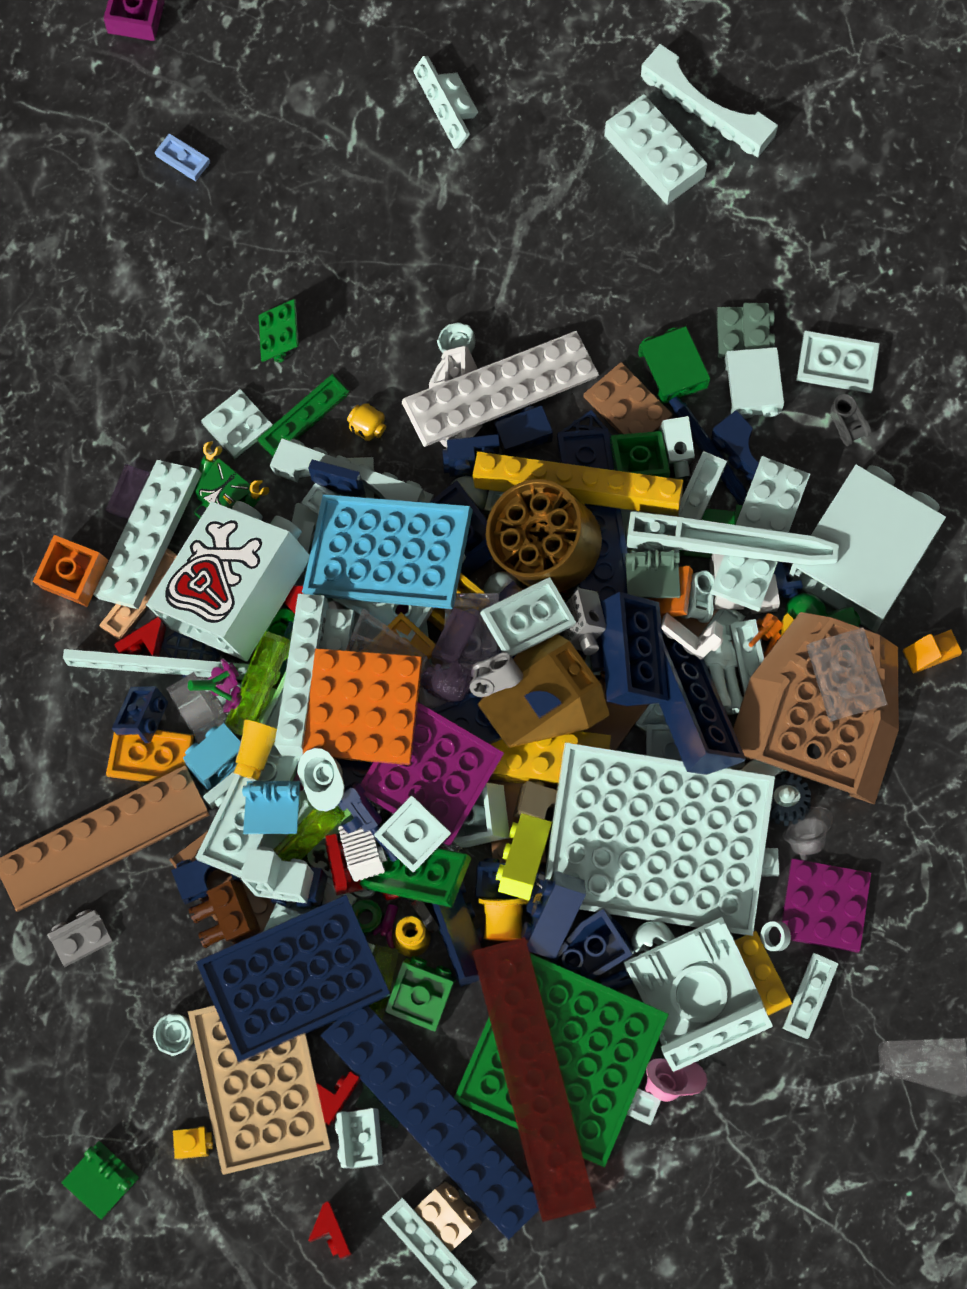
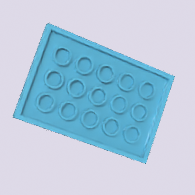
(388, 551)

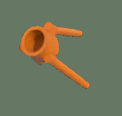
(767, 629)

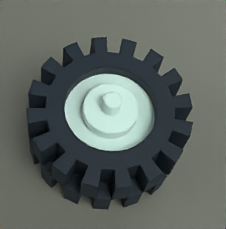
(789, 800)

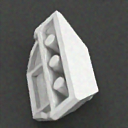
(455, 364)

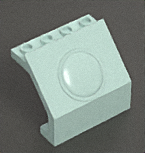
(703, 990)

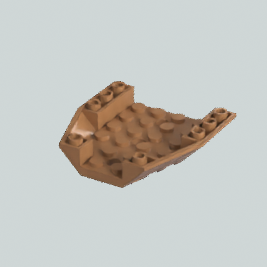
(787, 714)

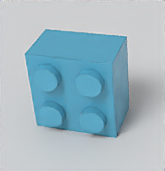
(213, 757)

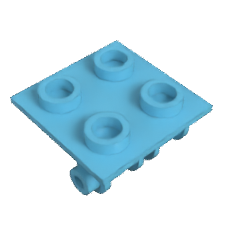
(271, 807)

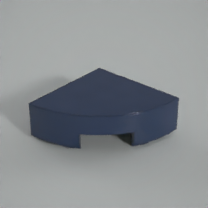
(542, 702)

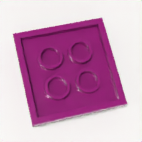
(826, 905)

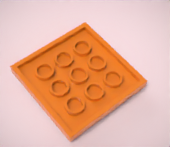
(363, 705)

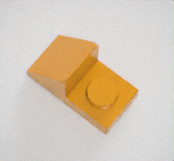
(931, 651)

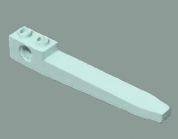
(680, 533)

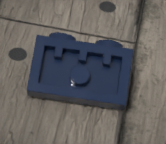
(141, 713)

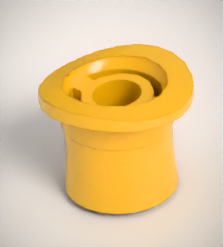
(503, 918)

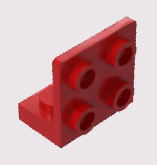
(339, 869)

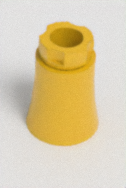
(254, 749)
(411, 945)

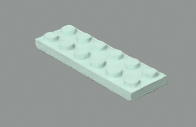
(768, 506)
(147, 534)

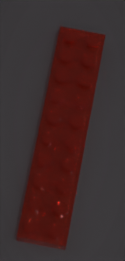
(534, 1079)

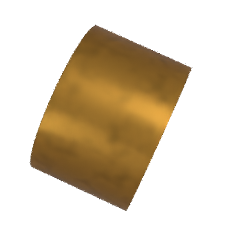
(517, 513)

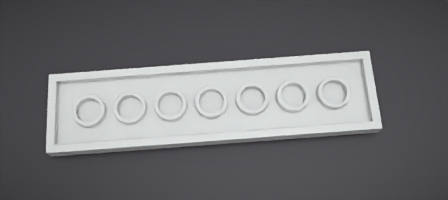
(499, 388)

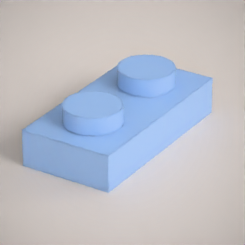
(182, 157)

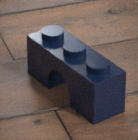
(192, 879)

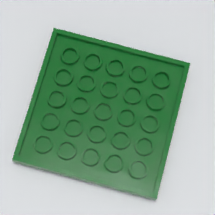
(600, 1047)

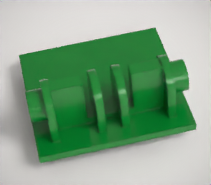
(278, 331)
(100, 1180)

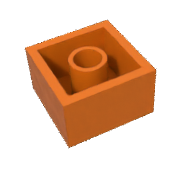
(70, 570)

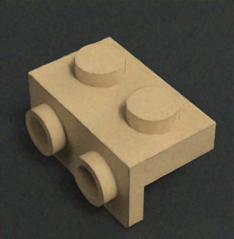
(448, 1215)

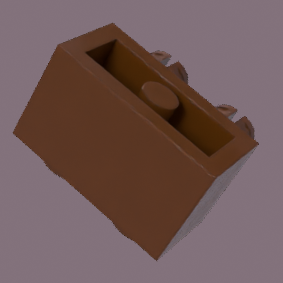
(232, 911)

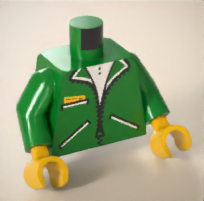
(222, 484)

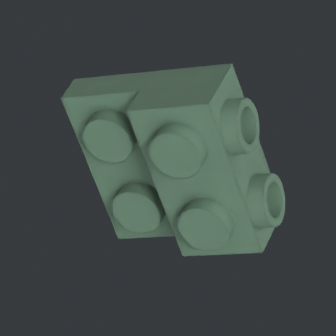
(744, 328)

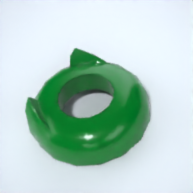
(368, 905)

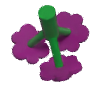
(221, 684)

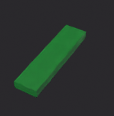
(305, 414)

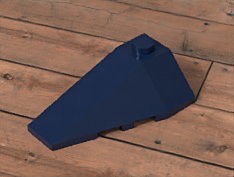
(594, 946)

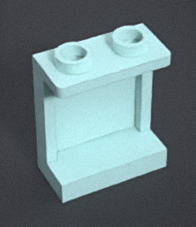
(755, 382)

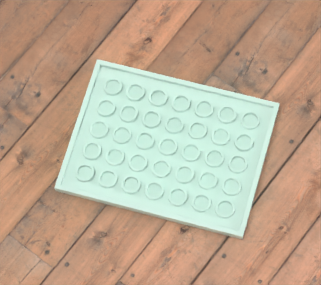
(660, 837)

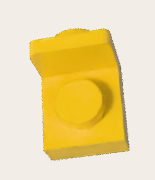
(192, 1143)

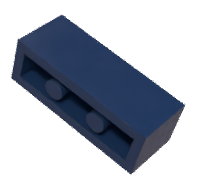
(554, 914)

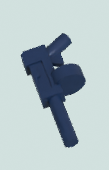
(362, 814)

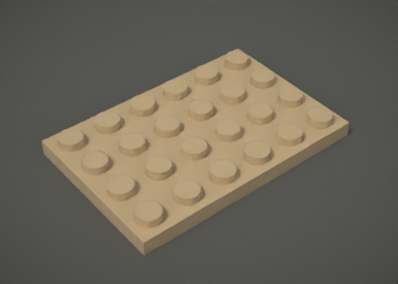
(261, 1106)

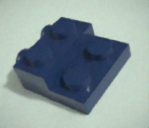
(461, 453)

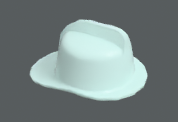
(321, 779)

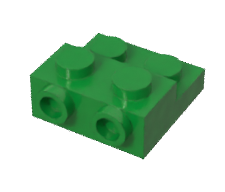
(421, 993)

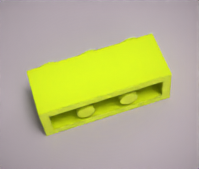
(523, 856)

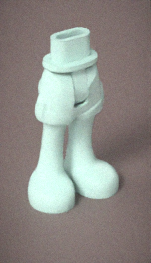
(721, 664)

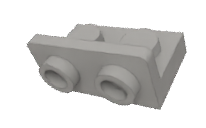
(79, 937)

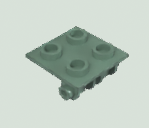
(653, 574)

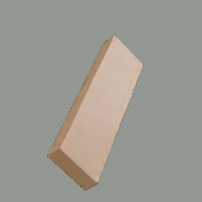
(123, 618)

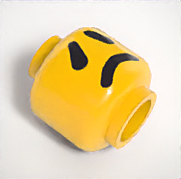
(366, 421)

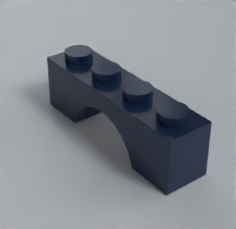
(733, 438)

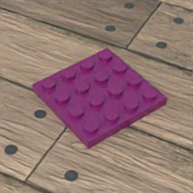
(444, 773)

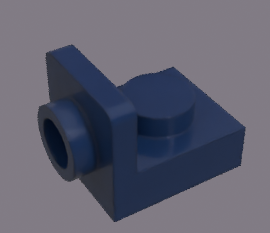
(785, 588)

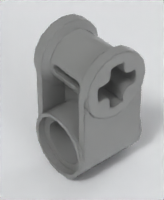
(496, 672)

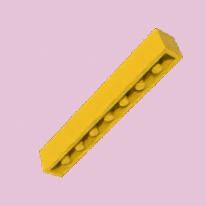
(585, 483)

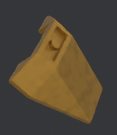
(551, 668)

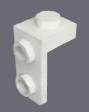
(698, 646)

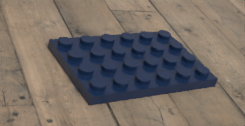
(292, 978)

